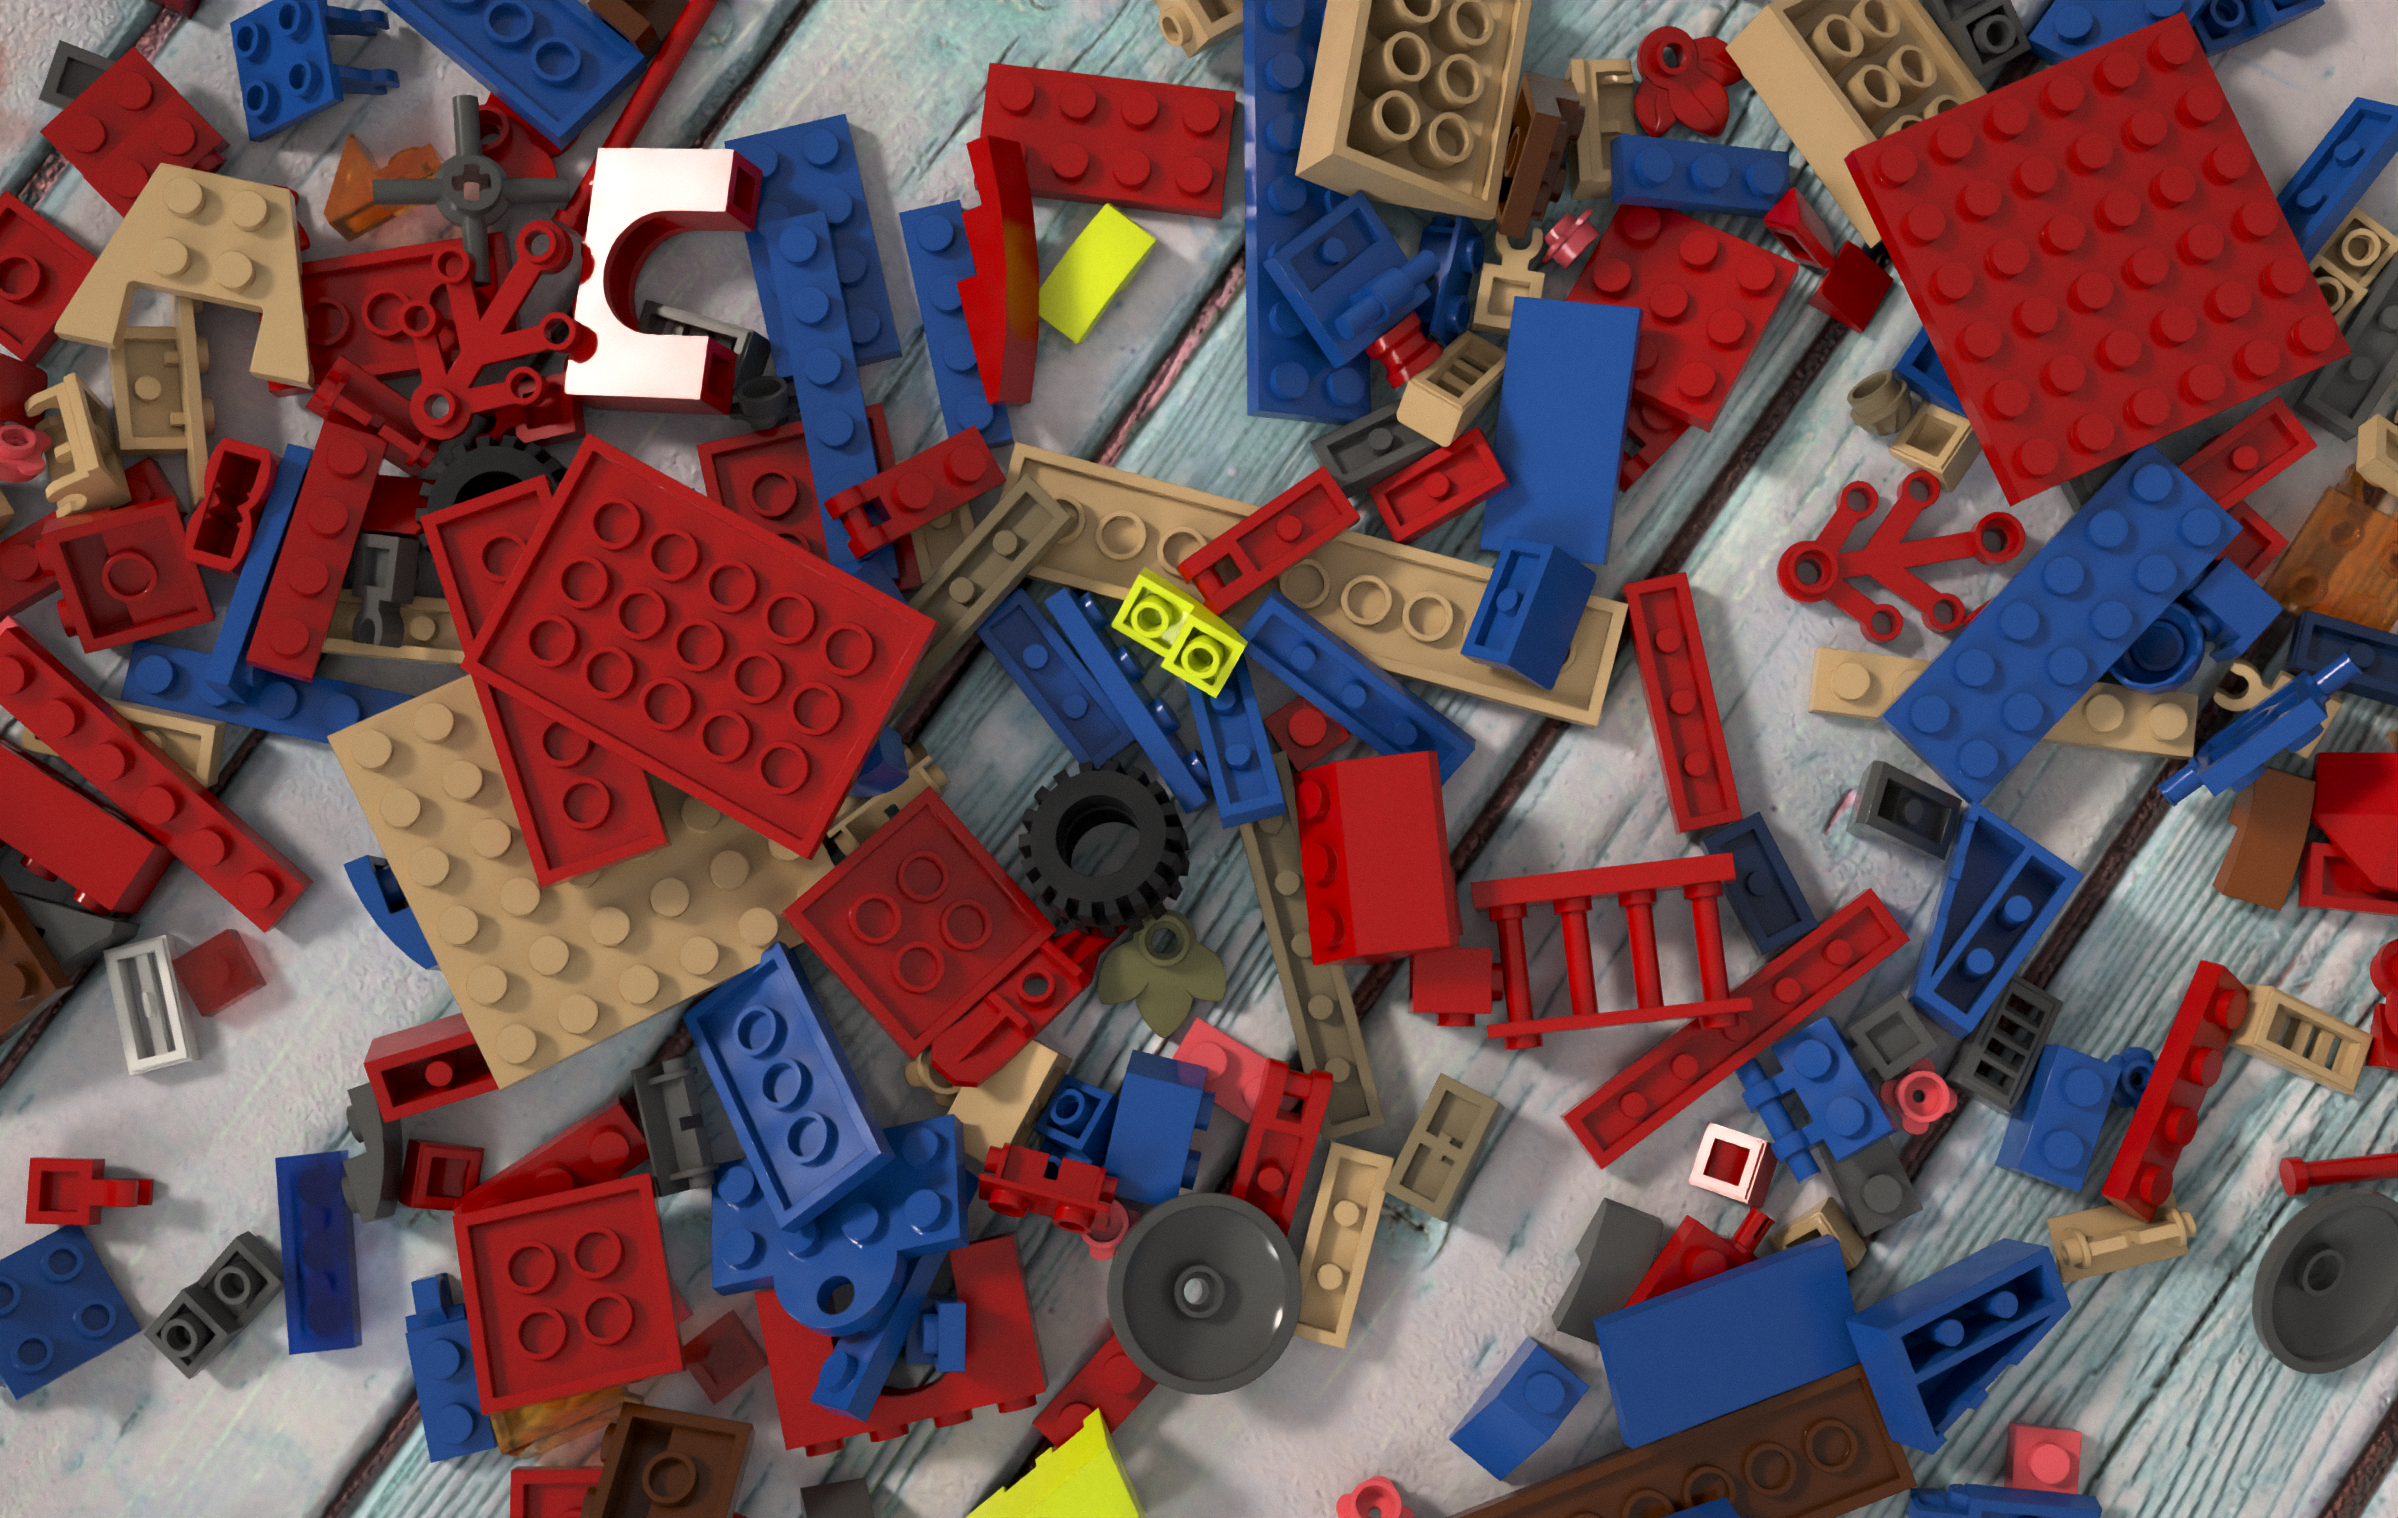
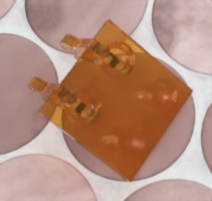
(2342, 560)

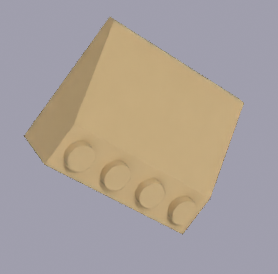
(1850, 77)
(1415, 101)

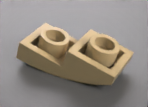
(2352, 261)

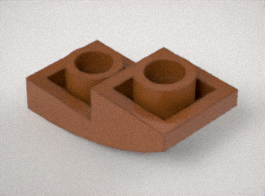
(2269, 838)

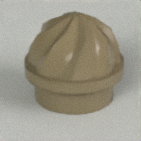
(1881, 403)

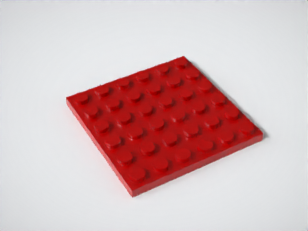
(2096, 257)

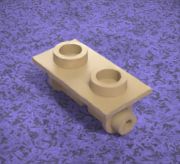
(865, 815)
(2109, 1240)

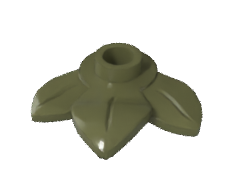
(1160, 981)

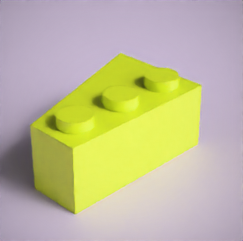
(1073, 1482)

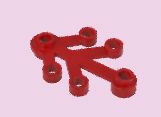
(485, 338)
(1887, 559)

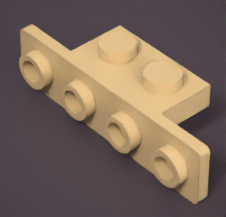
(160, 394)

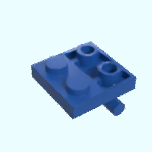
(1350, 278)

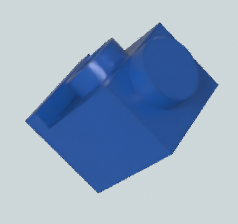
(2229, 608)

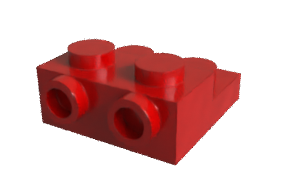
(128, 127)
(124, 573)

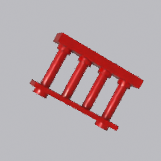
(1636, 891)

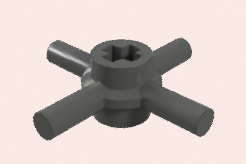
(470, 165)

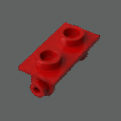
(369, 405)
(1069, 1199)

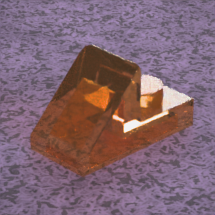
(351, 200)

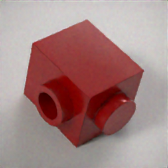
(1454, 984)

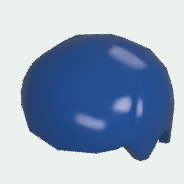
(2164, 654)

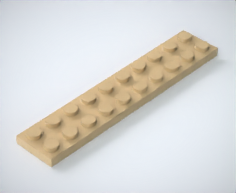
(1379, 596)

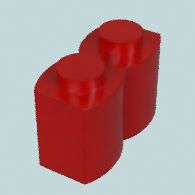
(236, 493)

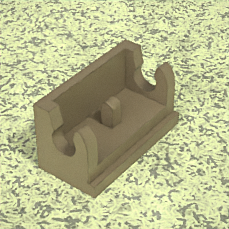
(1443, 1147)

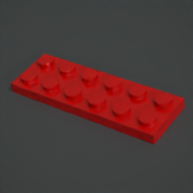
(571, 796)

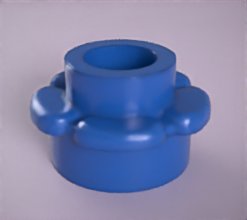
(2132, 1061)

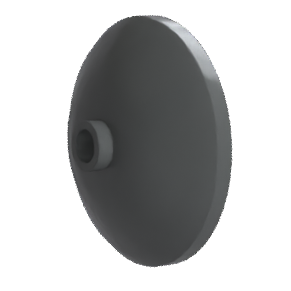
(2330, 1282)
(1245, 1302)

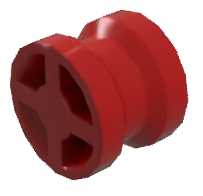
(1404, 350)

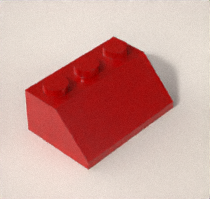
(1375, 859)

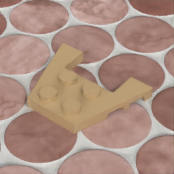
(207, 243)

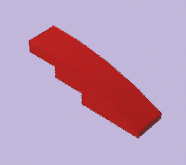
(1004, 293)

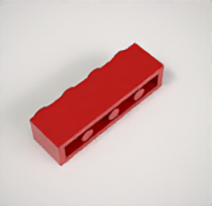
(75, 835)

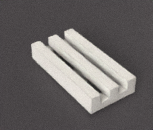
(175, 998)

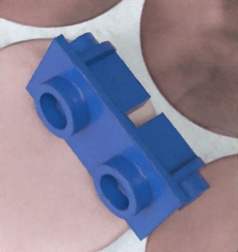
(1460, 255)

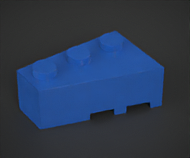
(1985, 919)
(1953, 1334)

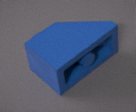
(1518, 1410)

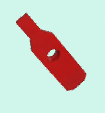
(1009, 1016)

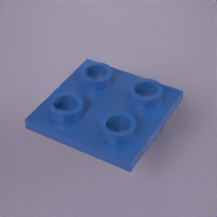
(289, 63)
(56, 1311)

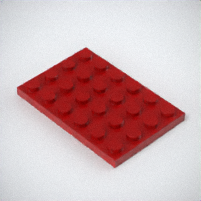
(700, 646)

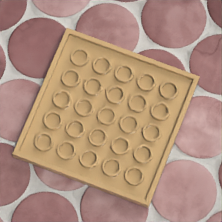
(567, 962)

